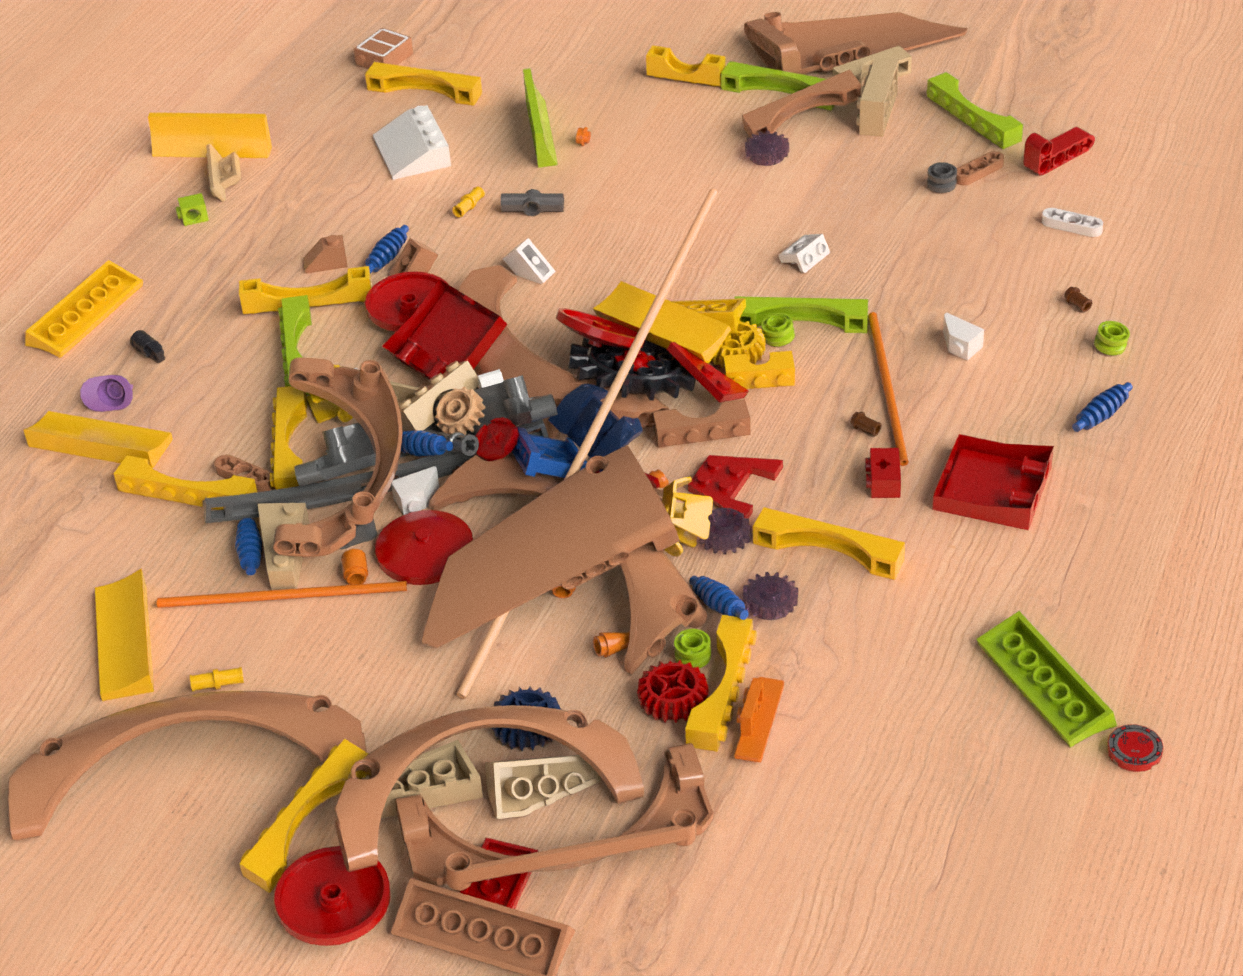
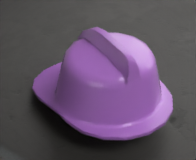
(107, 393)

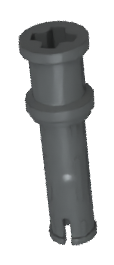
(461, 442)

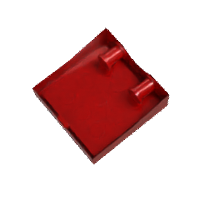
(444, 331)
(994, 481)

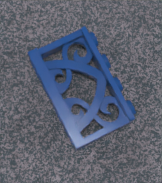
(531, 458)

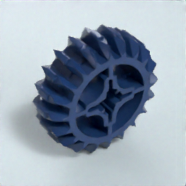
(519, 737)

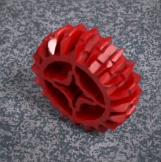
(678, 690)

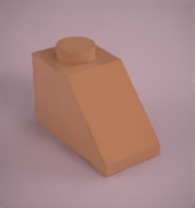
(326, 255)
(414, 258)

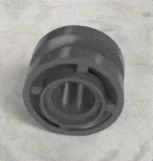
(942, 177)

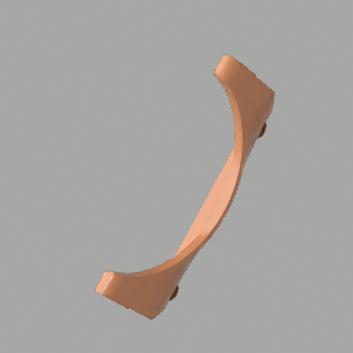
(674, 817)

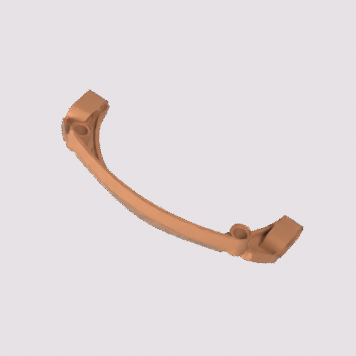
(373, 403)
(363, 801)

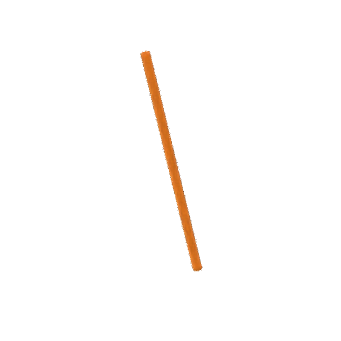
(888, 389)
(282, 594)

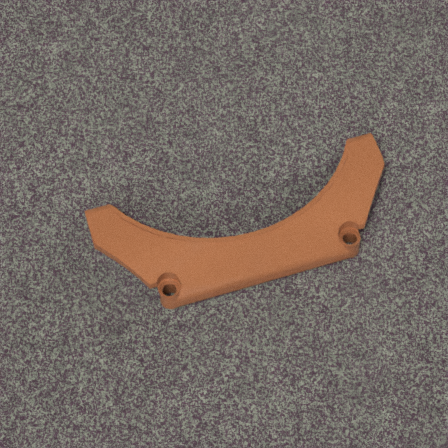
(540, 376)

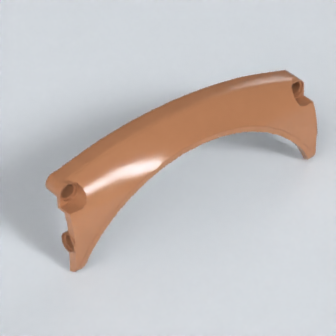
(655, 587)

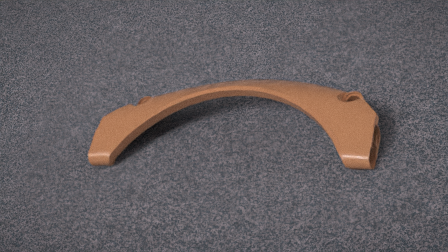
(45, 779)

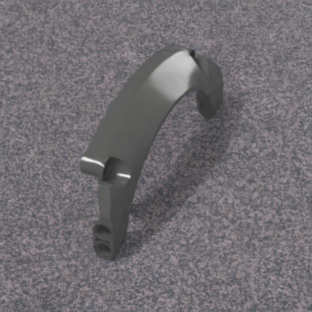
(352, 450)

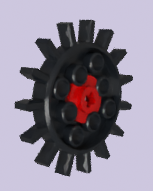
(651, 373)

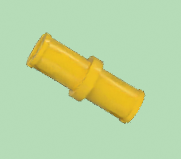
(468, 201)
(216, 679)

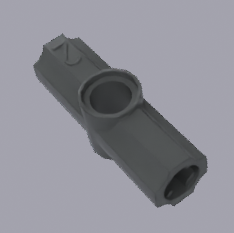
(540, 202)

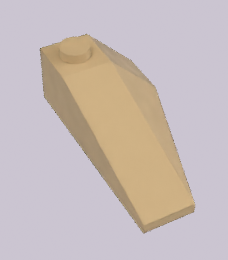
(529, 784)

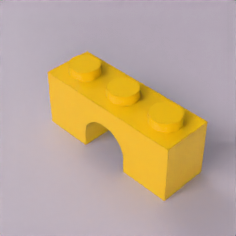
(775, 373)

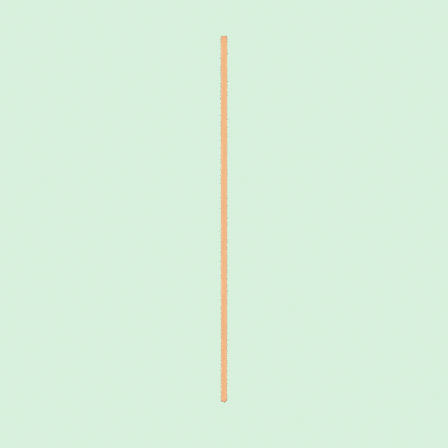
(603, 412)

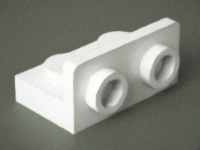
(806, 251)

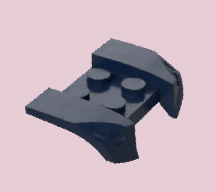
(577, 414)

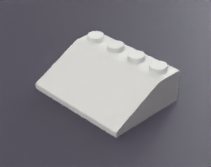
(413, 144)

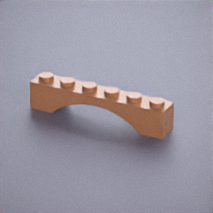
(837, 90)

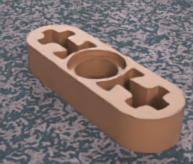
(988, 163)
(228, 465)

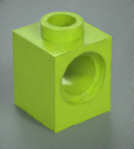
(199, 211)

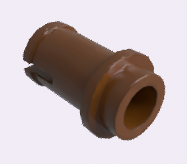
(1074, 296)
(865, 423)

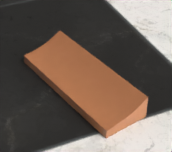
(481, 930)

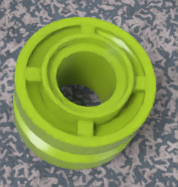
(778, 329)
(1111, 338)
(693, 647)

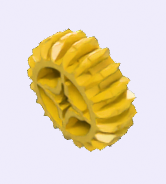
(746, 340)

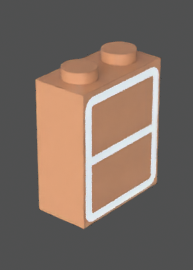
(383, 47)

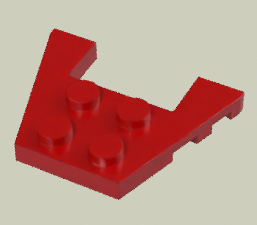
(726, 475)

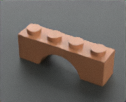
(674, 428)

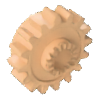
(459, 411)

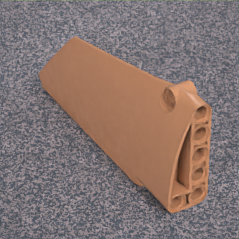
(834, 42)
(552, 541)

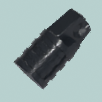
(147, 346)

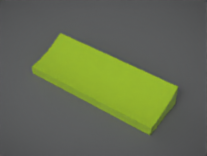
(539, 123)
(1046, 680)

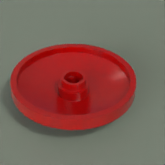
(398, 297)
(596, 328)
(419, 545)
(327, 903)

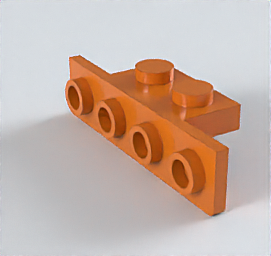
(757, 717)

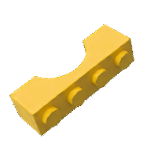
(664, 64)

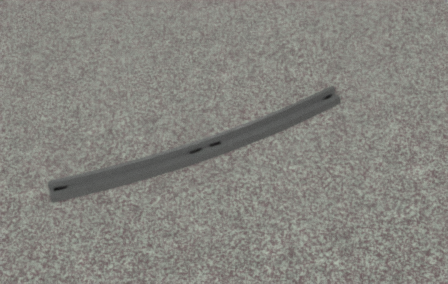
(336, 490)

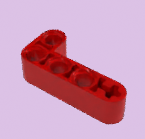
(1046, 155)

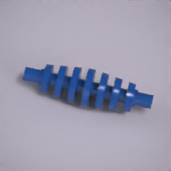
(386, 248)
(1102, 407)
(424, 443)
(248, 545)
(718, 597)

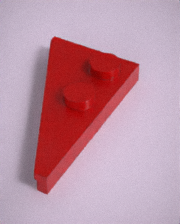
(714, 381)

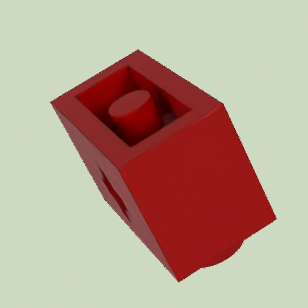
(884, 473)

